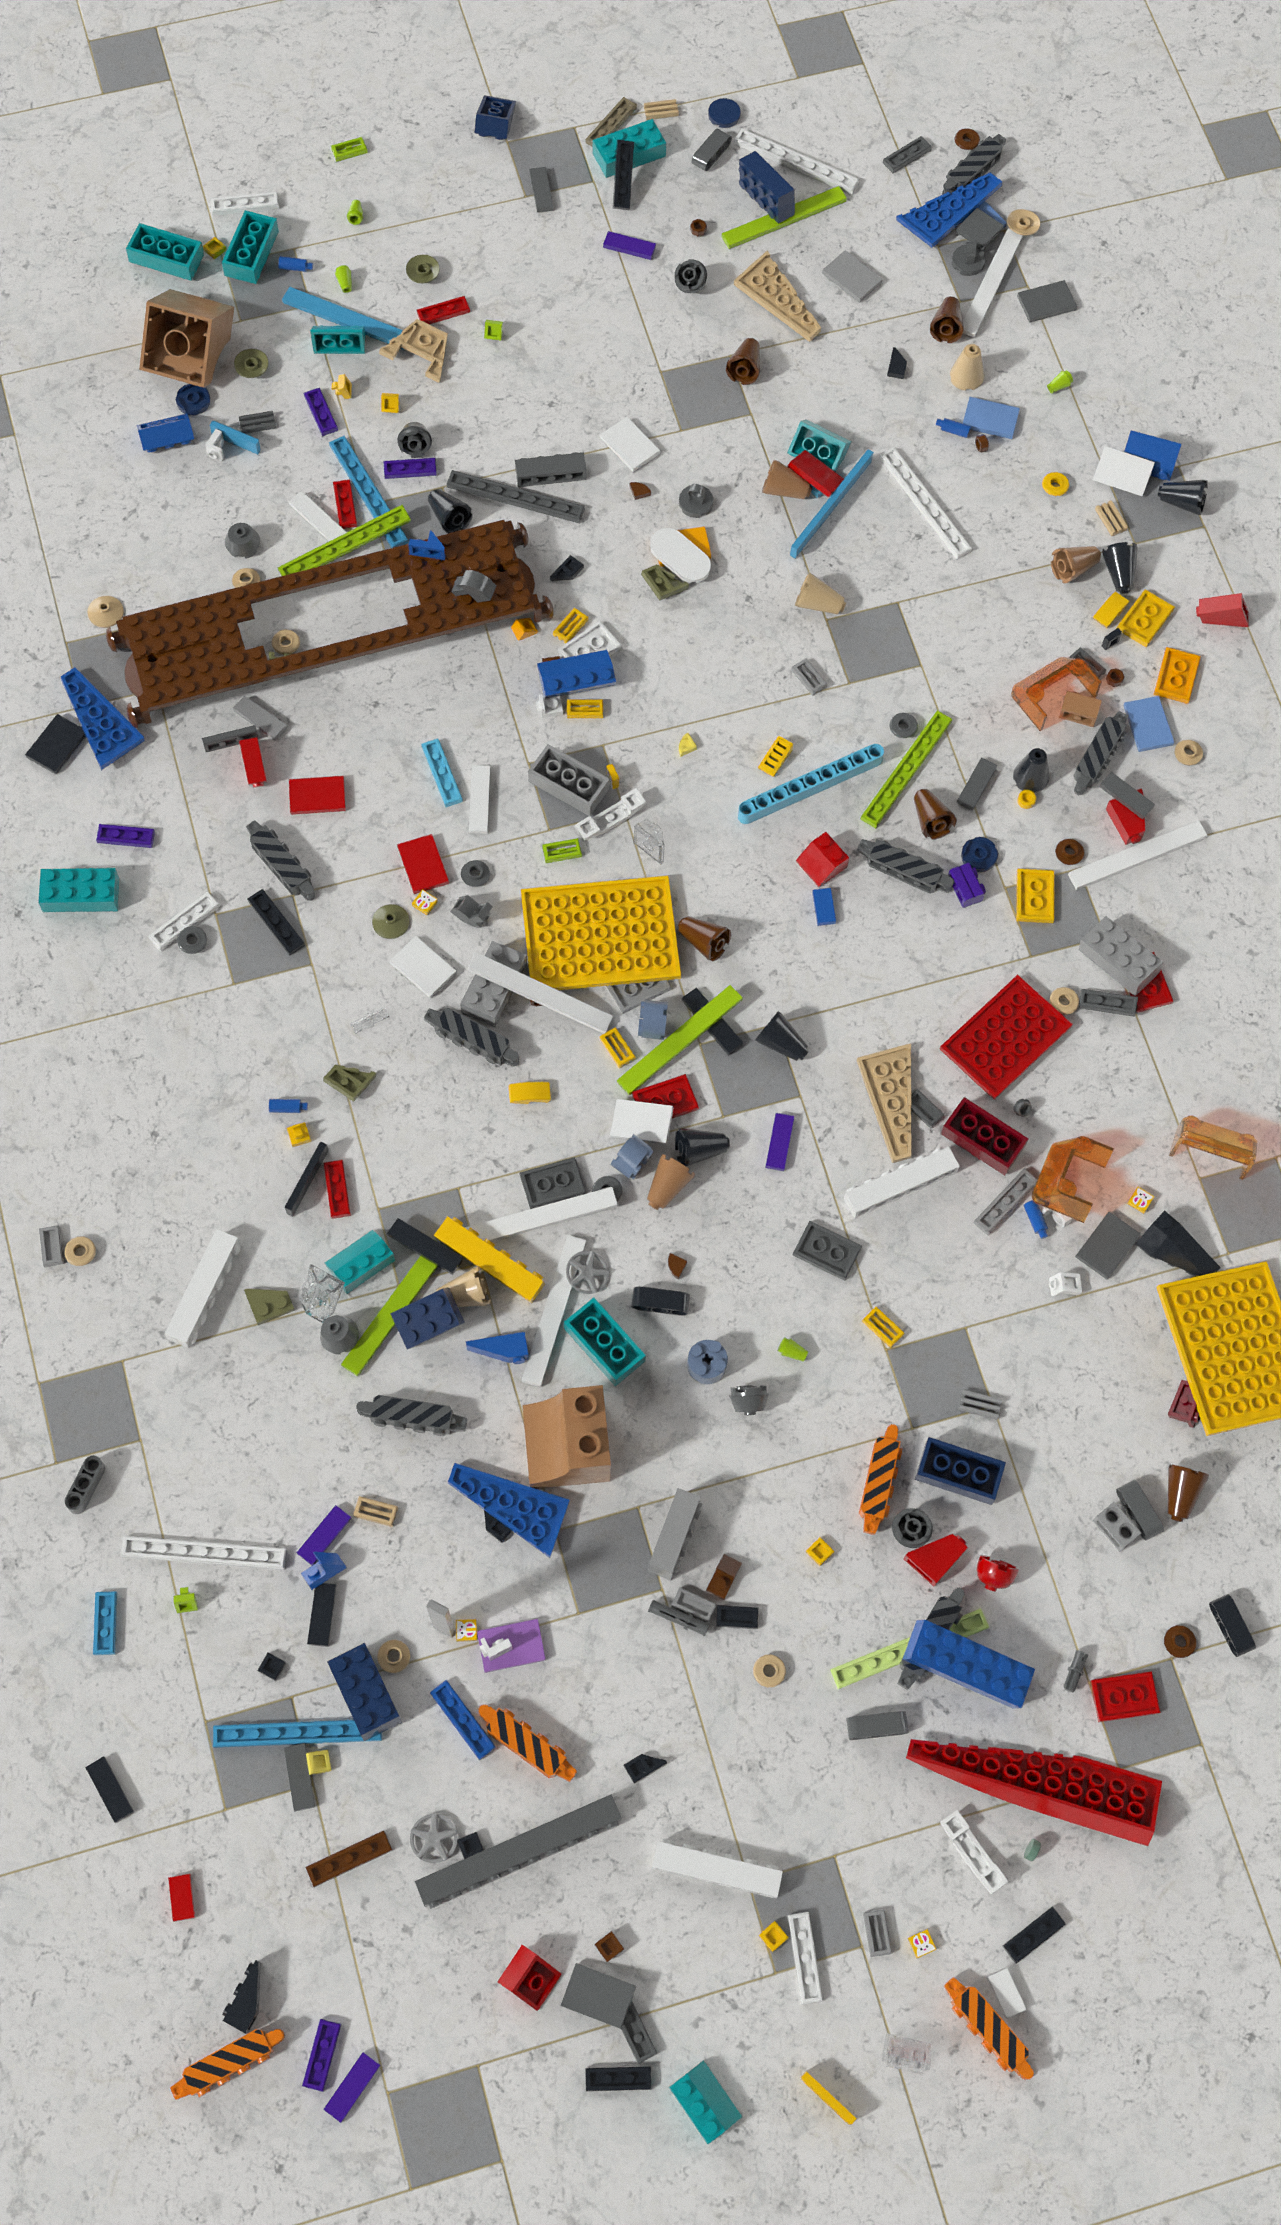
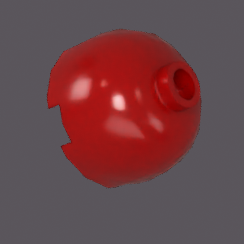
(995, 1573)

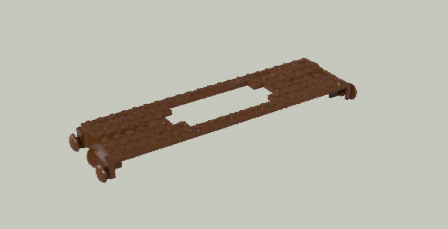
(199, 652)

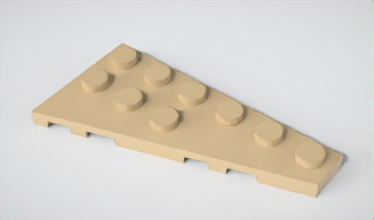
(774, 292)
(889, 1089)

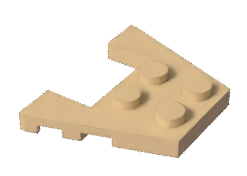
(423, 341)

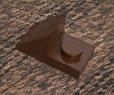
(723, 1576)

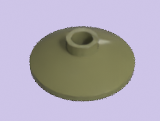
(424, 264)
(249, 358)
(393, 928)

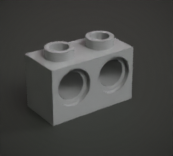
(1112, 1530)

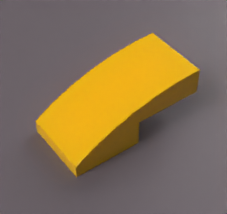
(1111, 609)
(529, 1092)

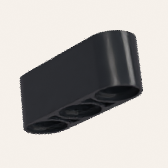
(660, 1301)
(1232, 1625)

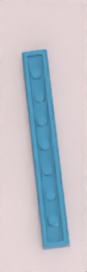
(339, 315)
(365, 486)
(831, 503)
(288, 1734)

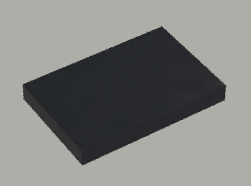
(56, 744)

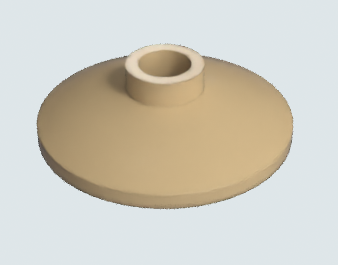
(1023, 222)
(107, 617)

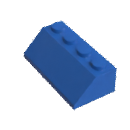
(576, 674)

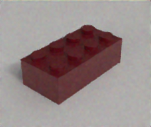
(984, 1136)

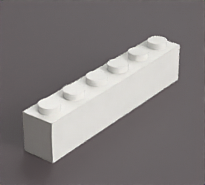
(901, 1182)
(202, 1289)
(716, 1869)

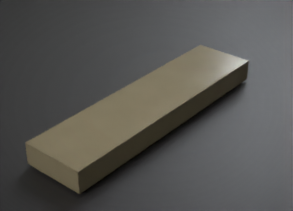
(613, 120)

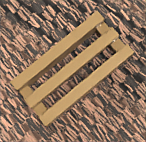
(660, 109)
(1112, 512)
(392, 1516)

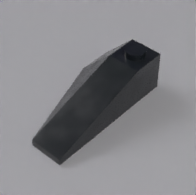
(1174, 1245)

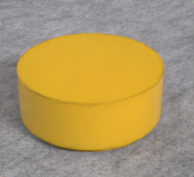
(1026, 799)

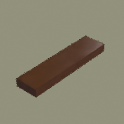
(348, 1858)

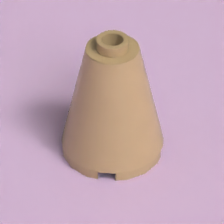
(968, 369)
(819, 596)
(469, 1289)

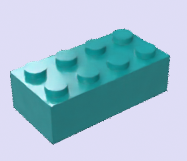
(647, 140)
(250, 247)
(165, 251)
(79, 890)
(604, 1341)

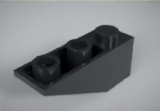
(245, 2006)

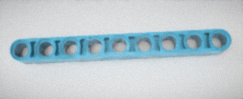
(805, 790)

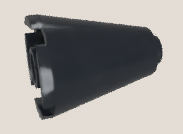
(1185, 495)
(450, 511)
(1121, 564)
(1032, 771)
(782, 1038)
(699, 1145)

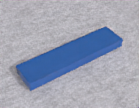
(462, 1720)

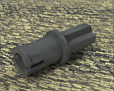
(1075, 1671)

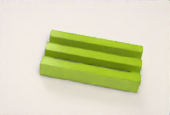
(350, 151)
(562, 853)

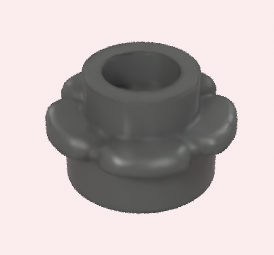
(1022, 1107)

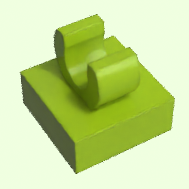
(493, 330)
(185, 1601)

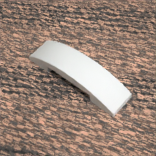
(611, 817)
(973, 1853)

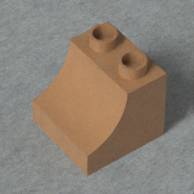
(184, 336)
(567, 1439)

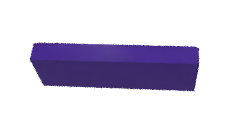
(629, 245)
(320, 411)
(410, 468)
(125, 836)
(779, 1142)
(324, 1534)
(321, 2055)
(351, 2087)

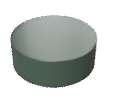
(1032, 1850)

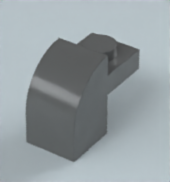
(475, 585)
(471, 912)

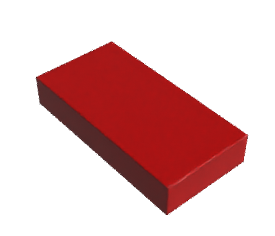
(181, 1897)

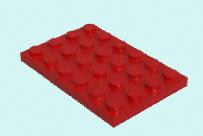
(1005, 1037)

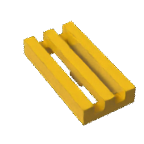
(562, 636)
(585, 711)
(624, 1060)
(882, 1336)

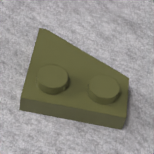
(663, 582)
(348, 1080)
(268, 1304)

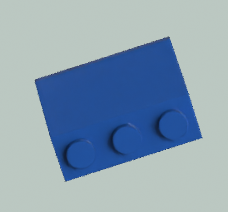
(165, 432)
(1155, 449)

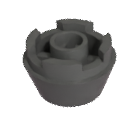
(690, 276)
(414, 439)
(242, 540)
(338, 1334)
(749, 1398)
(912, 1528)

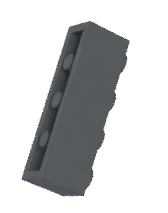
(550, 469)

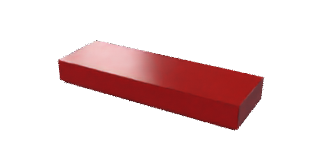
(443, 310)
(345, 504)
(337, 1189)

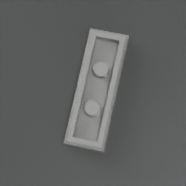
(259, 717)

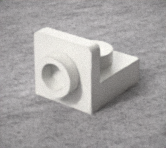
(214, 445)
(549, 706)
(1058, 1218)
(1065, 1284)
(499, 1648)

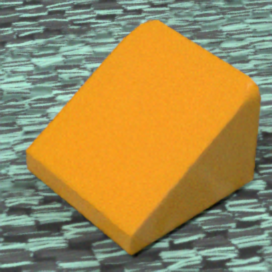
(523, 628)

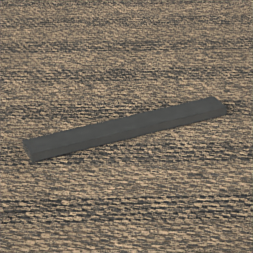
(515, 496)

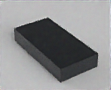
(737, 1617)

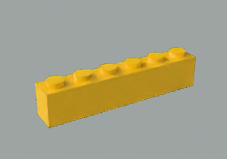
(490, 1259)

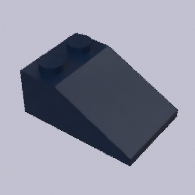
(494, 117)

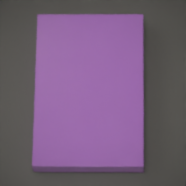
(525, 1641)

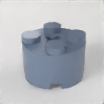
(654, 1019)
(631, 1157)
(710, 1351)

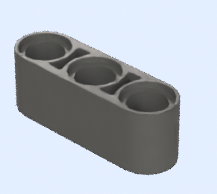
(711, 149)
(84, 1474)
(1140, 1509)
(877, 1725)

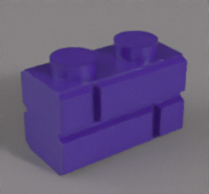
(967, 885)

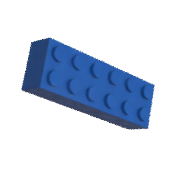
(968, 1664)

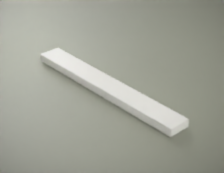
(796, 161)
(991, 282)
(925, 503)
(1137, 855)
(539, 993)
(546, 1215)
(552, 1314)
(203, 1552)

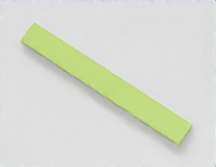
(892, 1655)

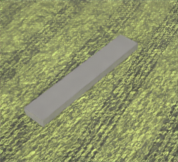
(440, 1618)

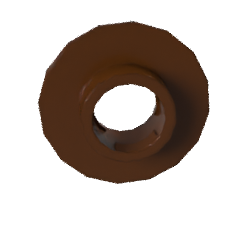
(967, 133)
(1066, 858)
(1172, 1648)

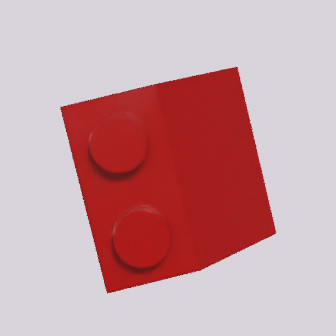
(823, 859)
(529, 1977)

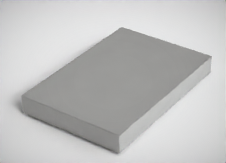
(852, 276)
(630, 995)

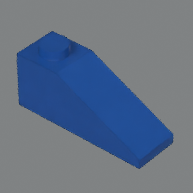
(505, 1347)

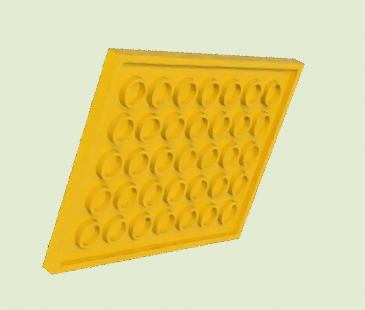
(601, 933)
(1228, 1344)

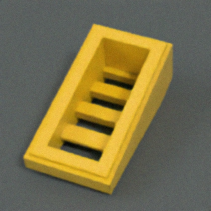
(782, 746)

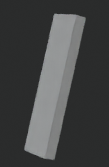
(1005, 1201)

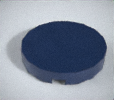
(724, 112)
(192, 399)
(980, 854)

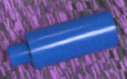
(294, 264)
(954, 427)
(286, 1106)
(1036, 1218)

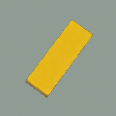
(833, 2103)

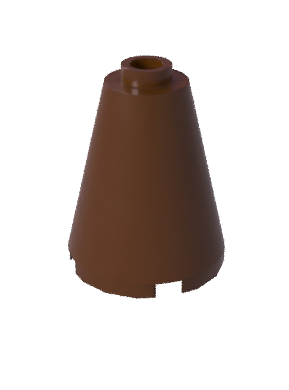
(948, 321)
(745, 362)
(933, 815)
(705, 936)
(1183, 1490)

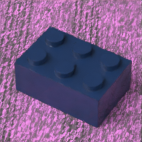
(427, 1318)

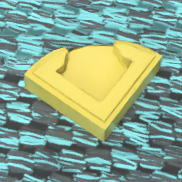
(686, 745)

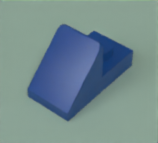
(431, 549)
(327, 1566)

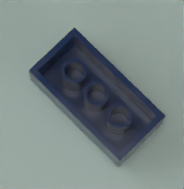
(766, 187)
(960, 1471)
(364, 1692)

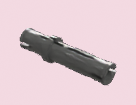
(678, 1617)

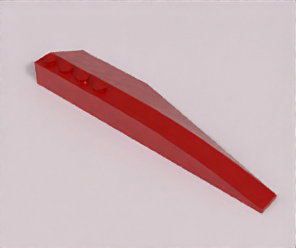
(1054, 1785)

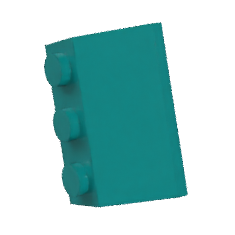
(338, 339)
(819, 442)
(360, 1261)
(705, 2102)

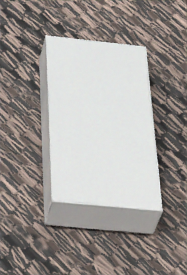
(1006, 1993)

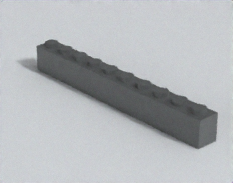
(517, 1851)

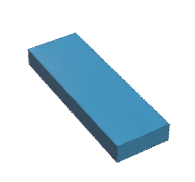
(236, 437)
(105, 1623)

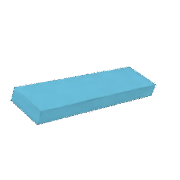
(441, 772)

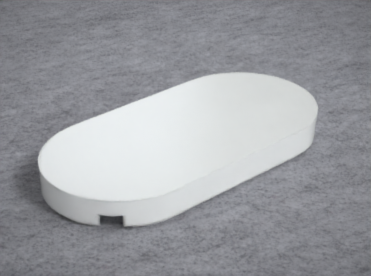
(680, 555)

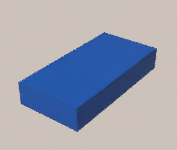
(824, 906)

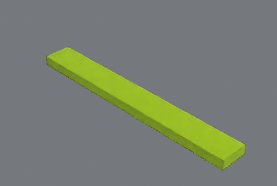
(767, 225)
(348, 542)
(906, 769)
(679, 1040)
(383, 1322)

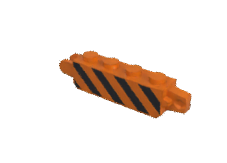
(879, 1480)
(526, 1744)
(990, 2027)
(226, 2062)

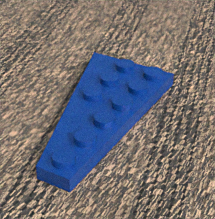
(948, 210)
(104, 726)
(523, 1509)

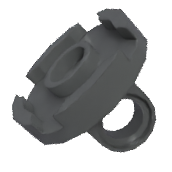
(968, 259)
(696, 500)

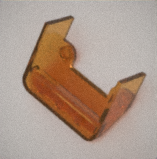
(1031, 689)
(1216, 1141)
(1056, 1191)

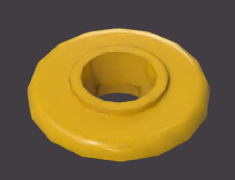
(1055, 477)

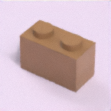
(1080, 708)

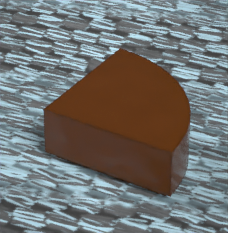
(639, 490)
(676, 1265)

